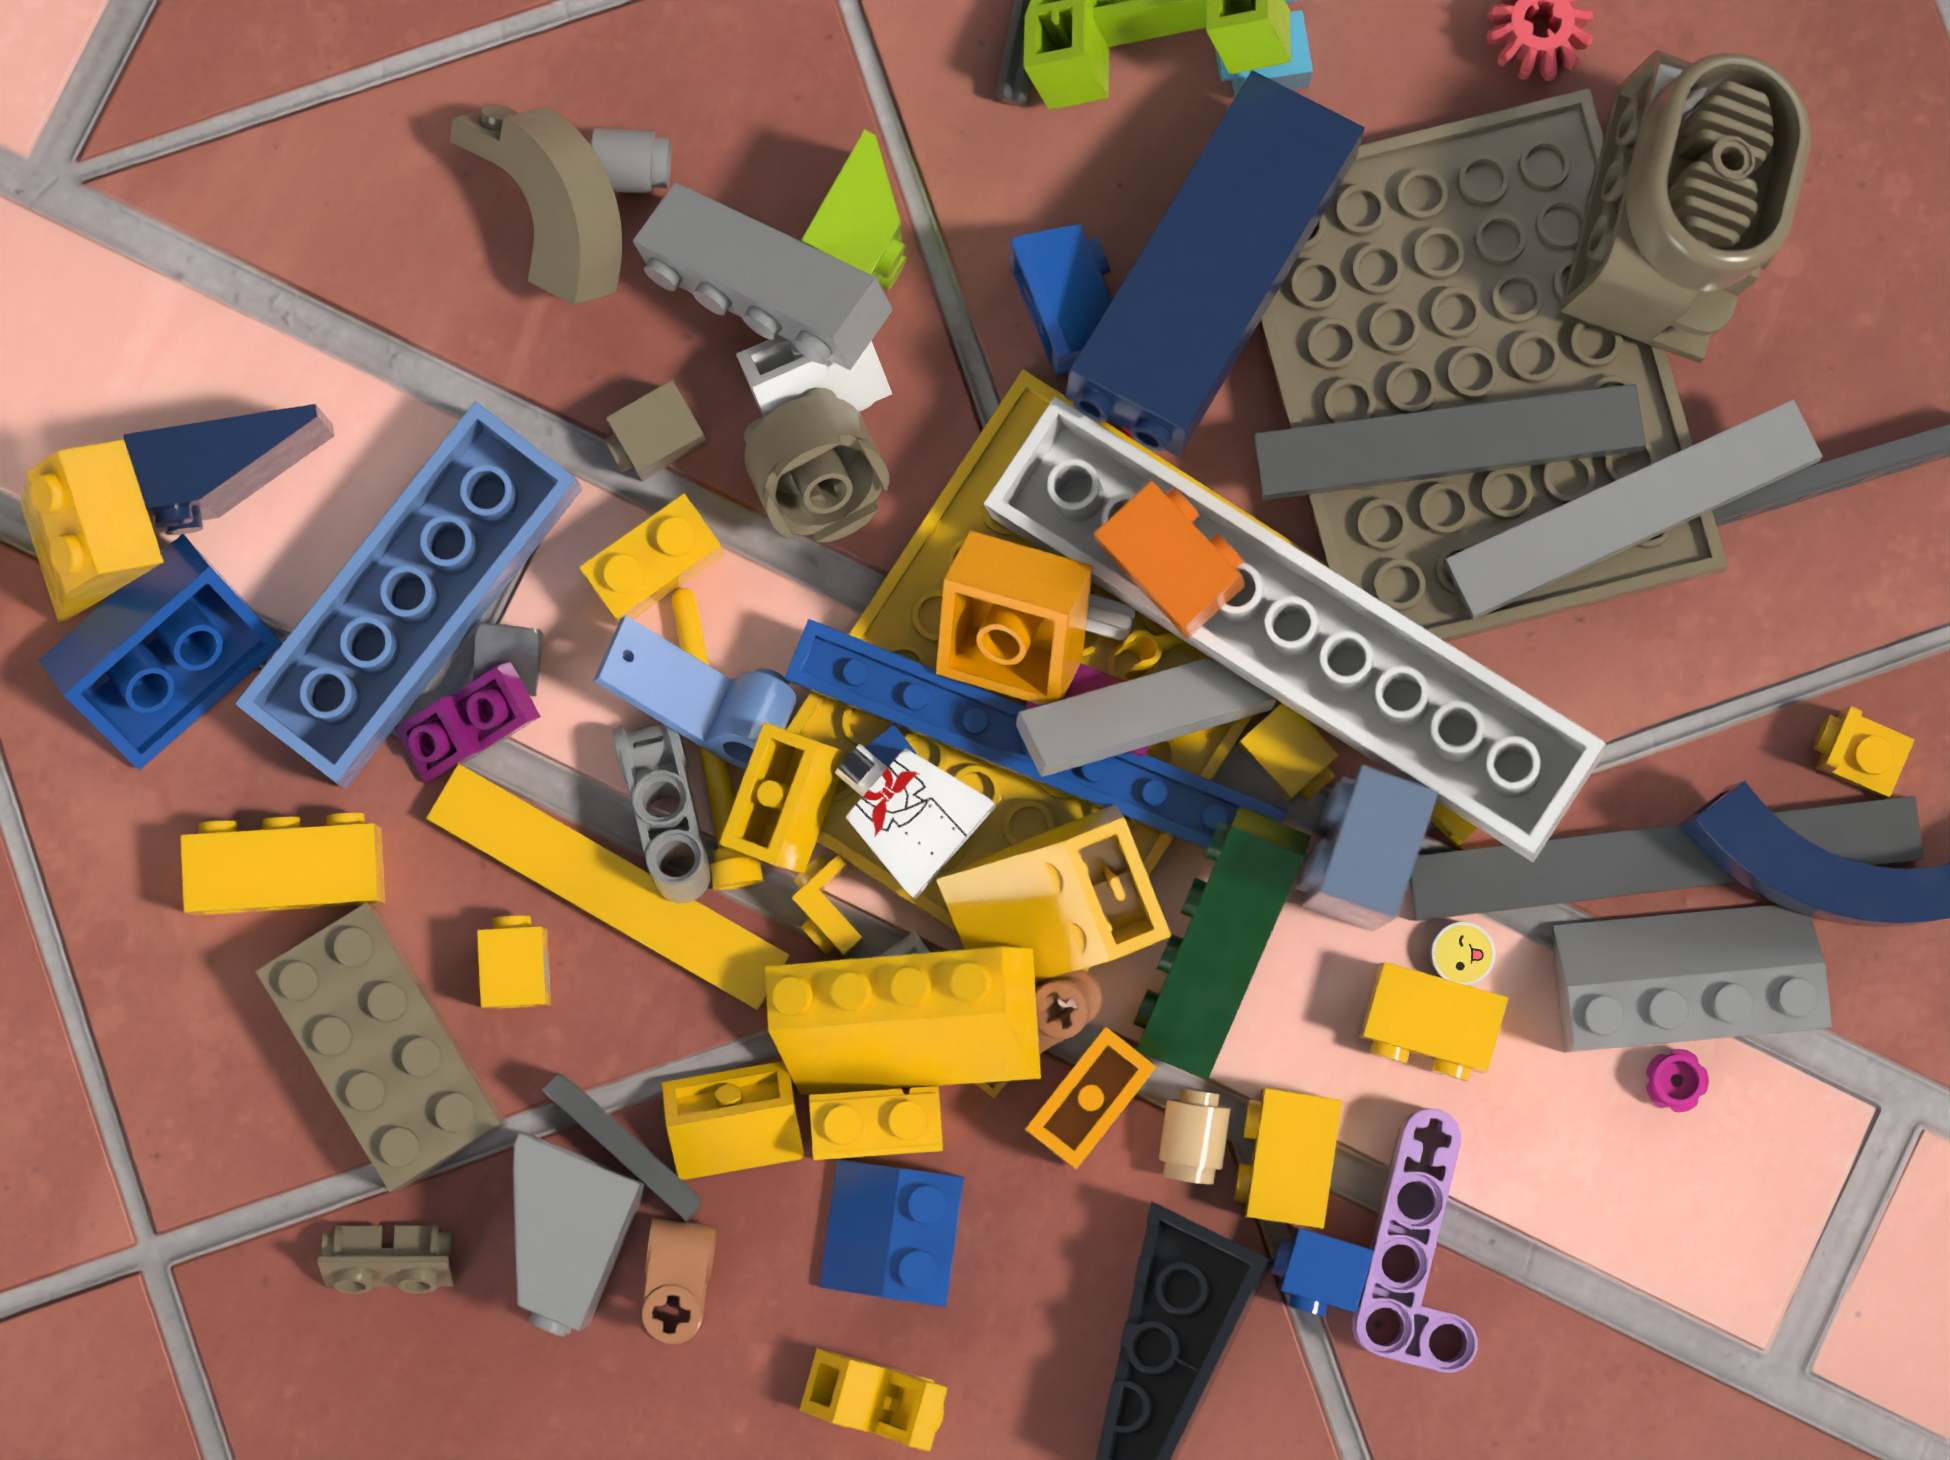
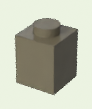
(654, 432)

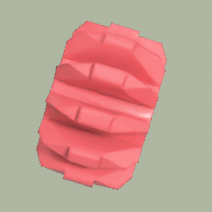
(1557, 46)

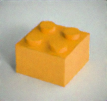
(1013, 619)

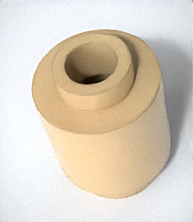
(1194, 1136)

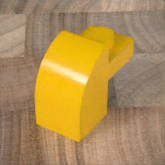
(874, 1398)

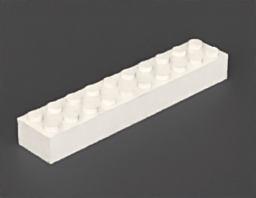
(1316, 641)

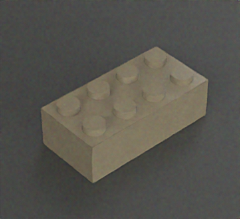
(381, 1047)

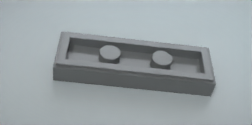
(624, 1146)

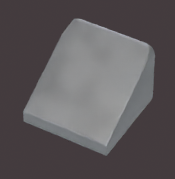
(504, 643)

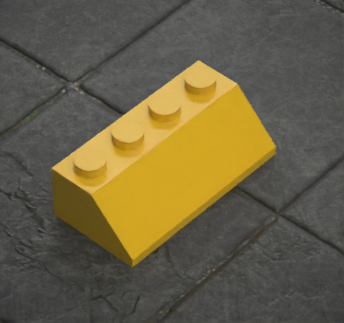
(906, 1020)

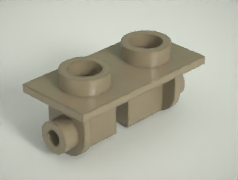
(357, 1262)

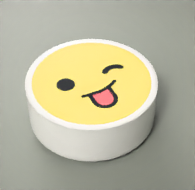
(1462, 953)

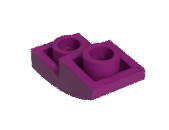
(467, 722)

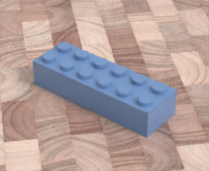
(410, 595)

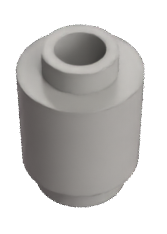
(633, 158)

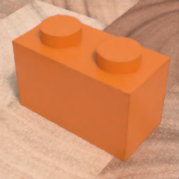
(1171, 558)

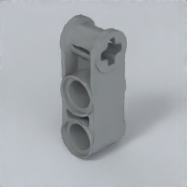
(656, 768)

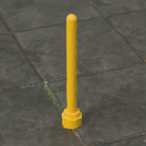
(730, 867)

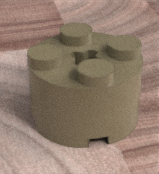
(815, 467)

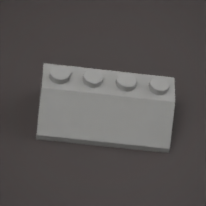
(1689, 977)

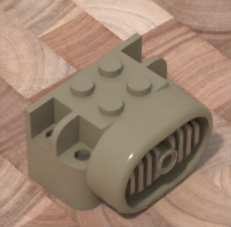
(1688, 198)

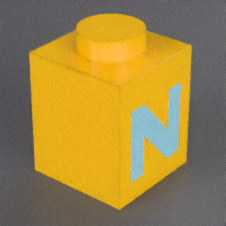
(1289, 754)
(514, 964)

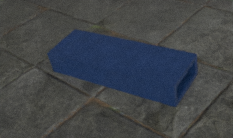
(1213, 264)

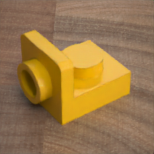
(1862, 752)

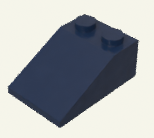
(216, 464)

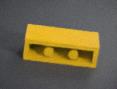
(282, 865)

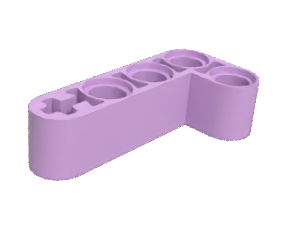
(1420, 1237)

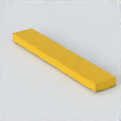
(605, 885)

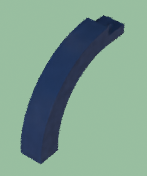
(1798, 875)

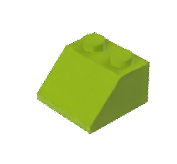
(861, 216)

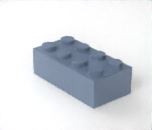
(1368, 848)

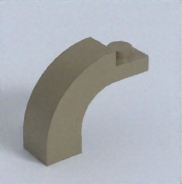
(567, 192)

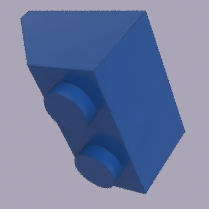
(1062, 289)
(891, 1232)

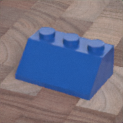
(160, 653)

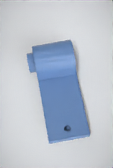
(692, 696)

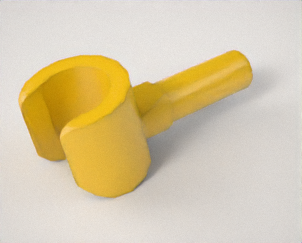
(1147, 648)

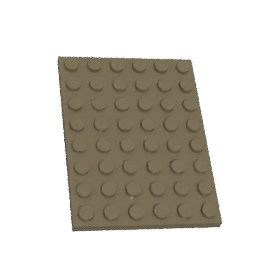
(1447, 291)

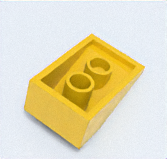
(88, 525)

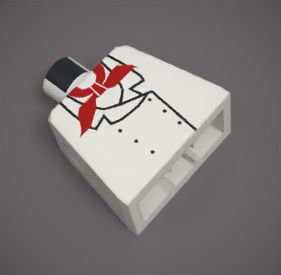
(911, 813)

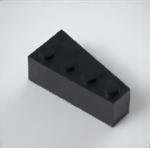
(1177, 1333)

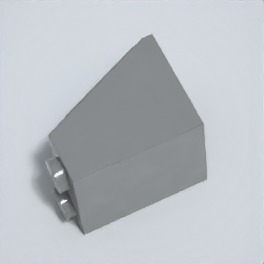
(567, 1231)

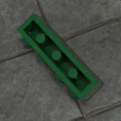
(1222, 943)

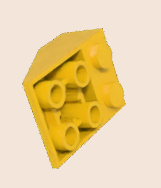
(1064, 893)

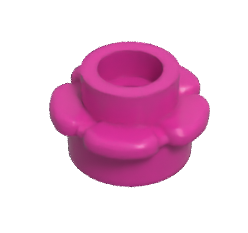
(1693, 1075)

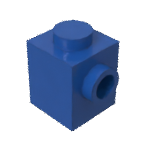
(1321, 1271)

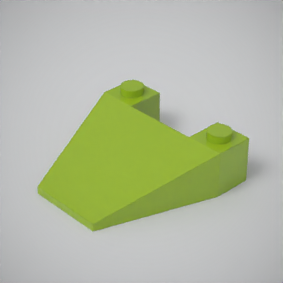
(1072, 38)

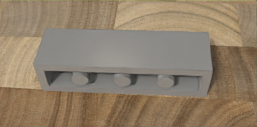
(762, 277)

